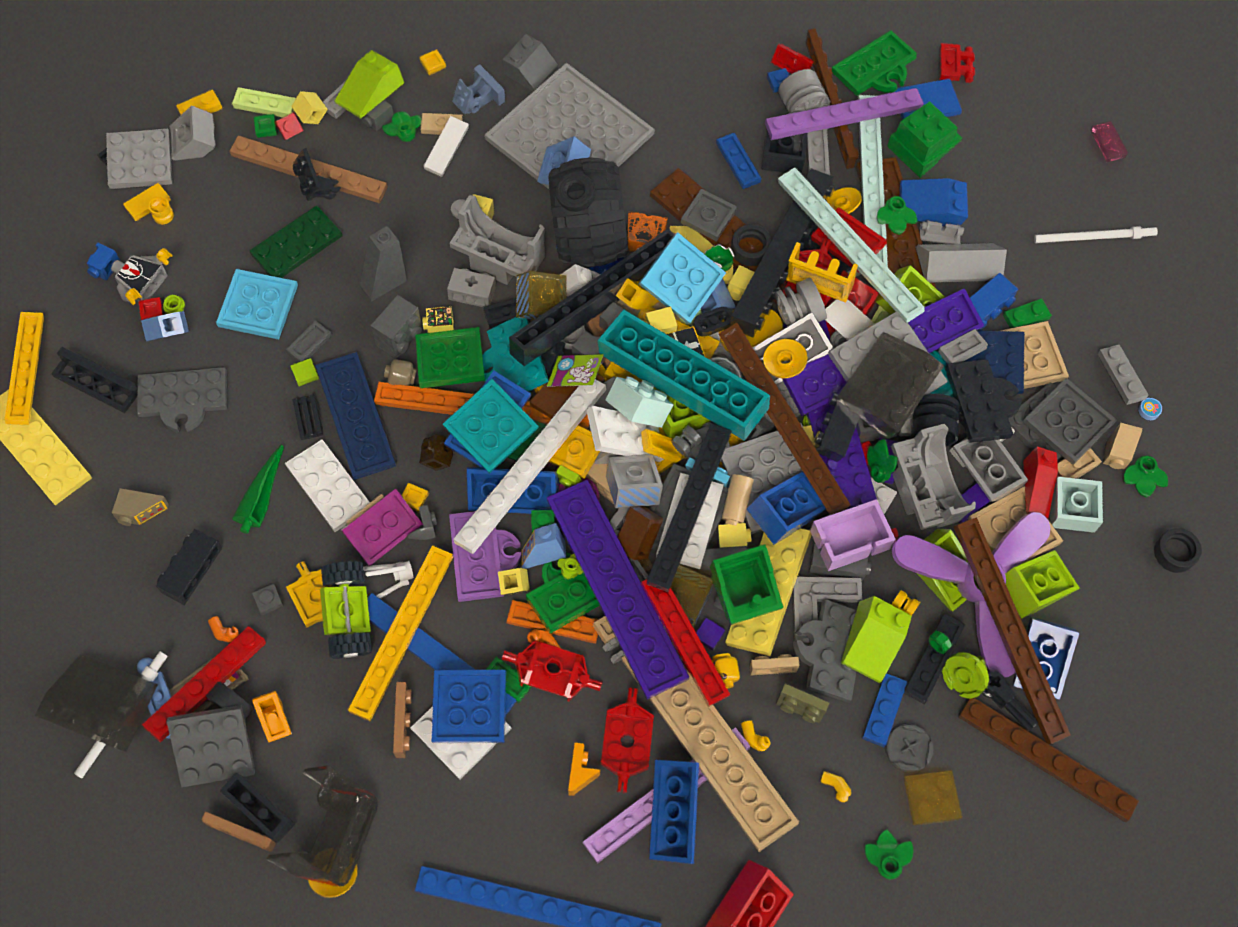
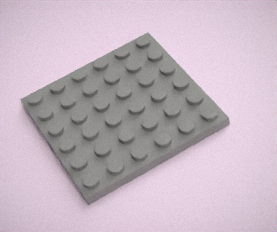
(563, 109)

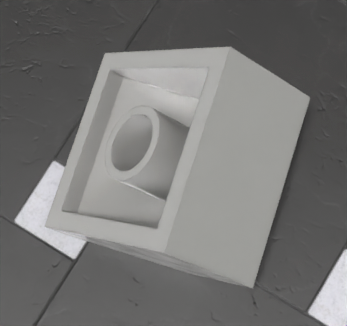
(192, 134)

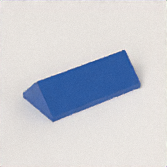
(481, 484)
(674, 811)

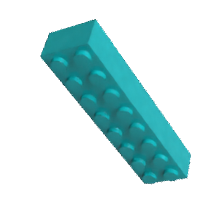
(684, 374)

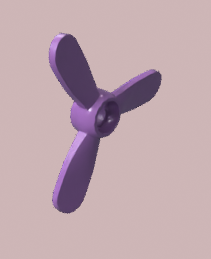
(940, 564)

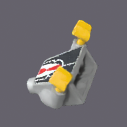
(140, 275)

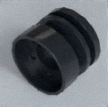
(934, 411)

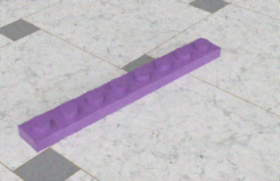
(843, 113)

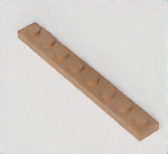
(283, 161)

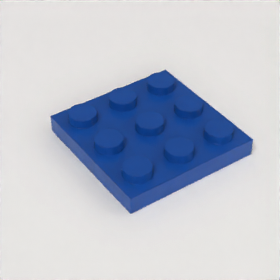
(469, 706)

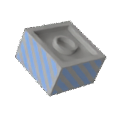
(634, 481)

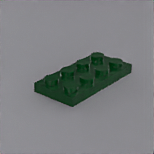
(296, 243)

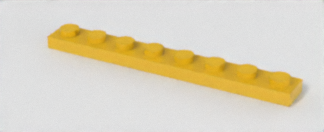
(400, 634)

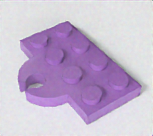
(478, 572)

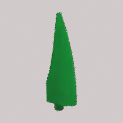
(256, 499)

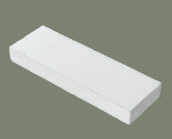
(446, 146)

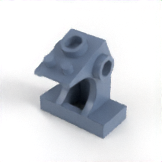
(485, 87)

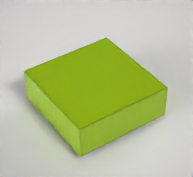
(304, 372)

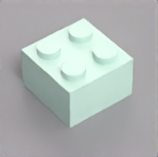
(639, 401)
(1077, 504)

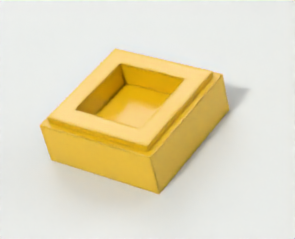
(432, 62)
(414, 496)

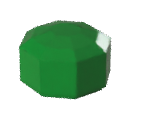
(940, 642)

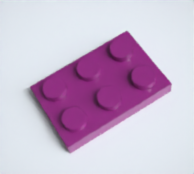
(381, 527)

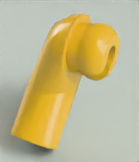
(754, 740)
(838, 783)

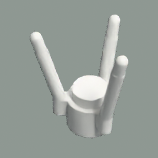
(401, 571)

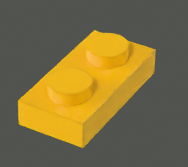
(207, 101)

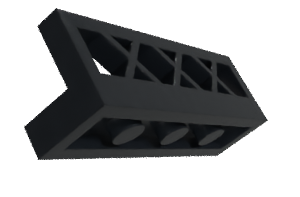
(98, 373)

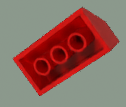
(753, 899)

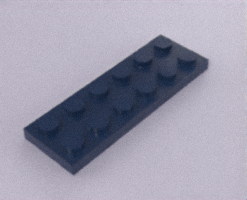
(355, 416)

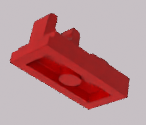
(790, 59)

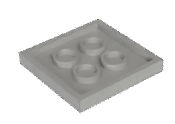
(139, 158)

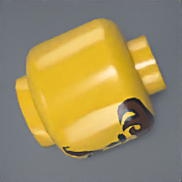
(727, 668)

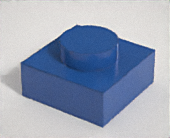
(776, 77)

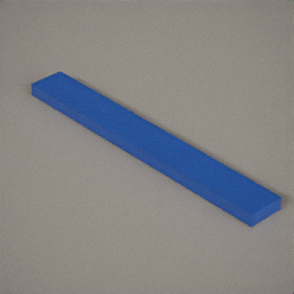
(422, 644)

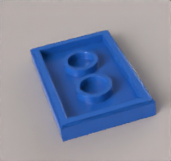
(940, 94)

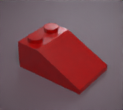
(861, 296)

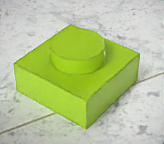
(567, 477)

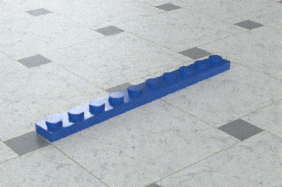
(520, 902)

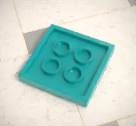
(490, 426)

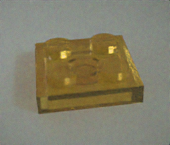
(932, 797)

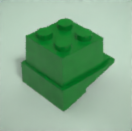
(924, 138)
(746, 584)

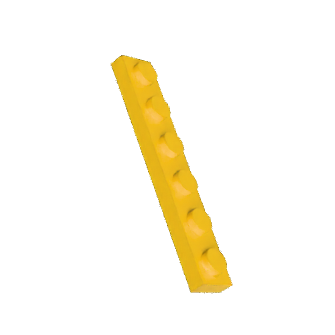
(24, 368)

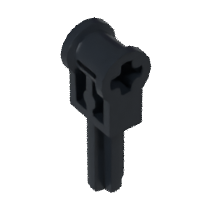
(1004, 697)

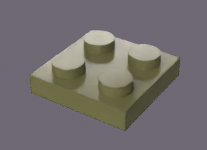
(808, 706)

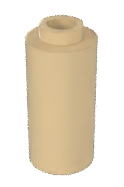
(737, 499)

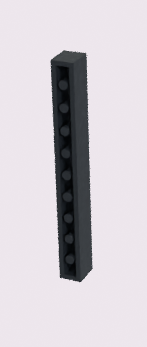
(774, 266)
(584, 303)

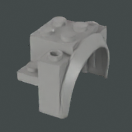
(493, 247)
(927, 480)

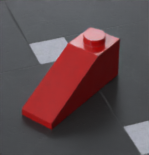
(1041, 472)

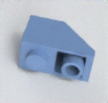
(165, 325)

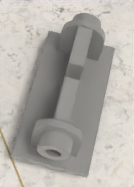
(937, 233)

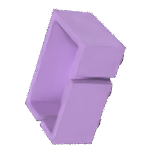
(852, 535)

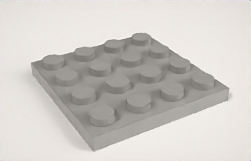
(852, 352)
(765, 461)

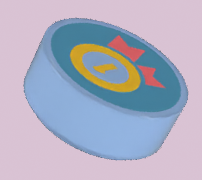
(1150, 409)

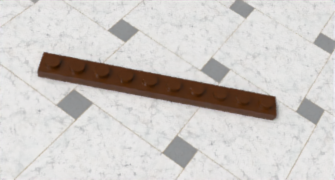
(786, 421)
(1012, 631)

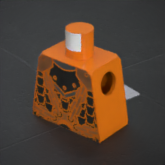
(643, 229)

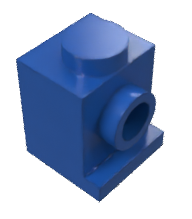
(101, 262)

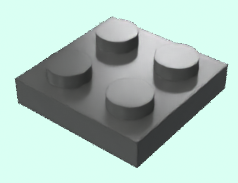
(708, 214)

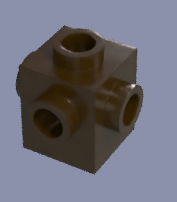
(435, 453)

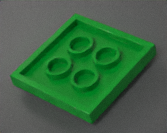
(449, 357)

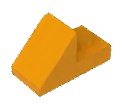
(272, 716)
(580, 776)

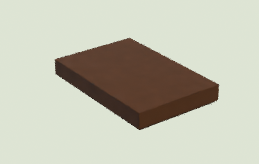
(552, 398)

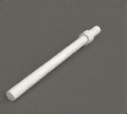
(1133, 233)
(149, 674)

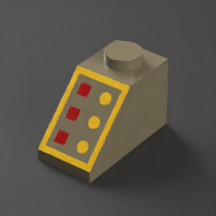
(137, 507)

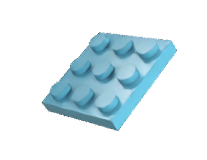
(682, 278)
(257, 304)

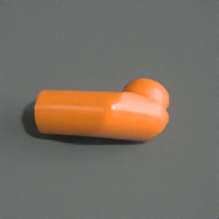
(222, 633)
(542, 636)

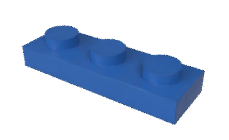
(884, 710)

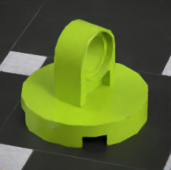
(966, 674)

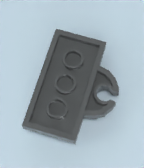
(182, 396)
(825, 651)

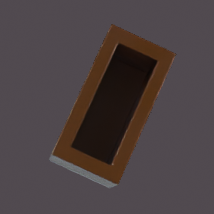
(639, 532)

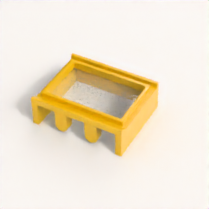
(826, 281)

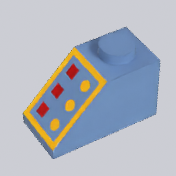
(543, 546)

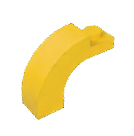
(635, 295)

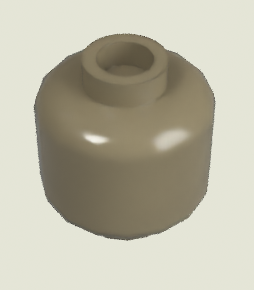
(400, 372)

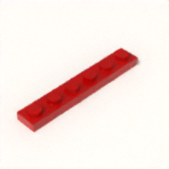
(687, 644)
(196, 689)

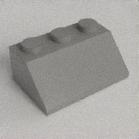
(991, 467)

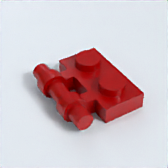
(950, 62)

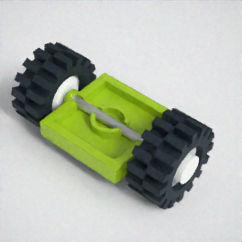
(345, 610)

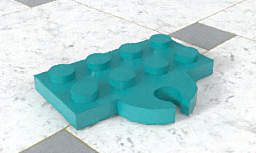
(499, 357)

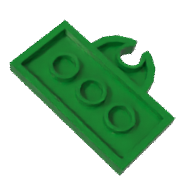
(876, 65)
(561, 598)

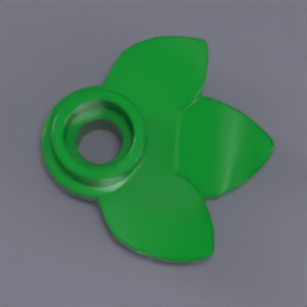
(403, 126)
(896, 217)
(881, 462)
(1145, 479)
(890, 852)

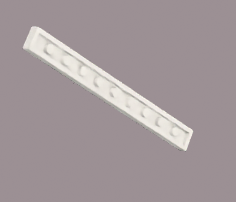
(528, 466)

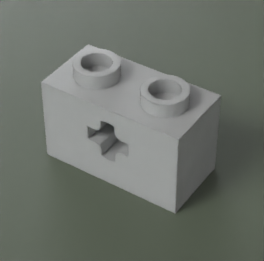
(471, 287)

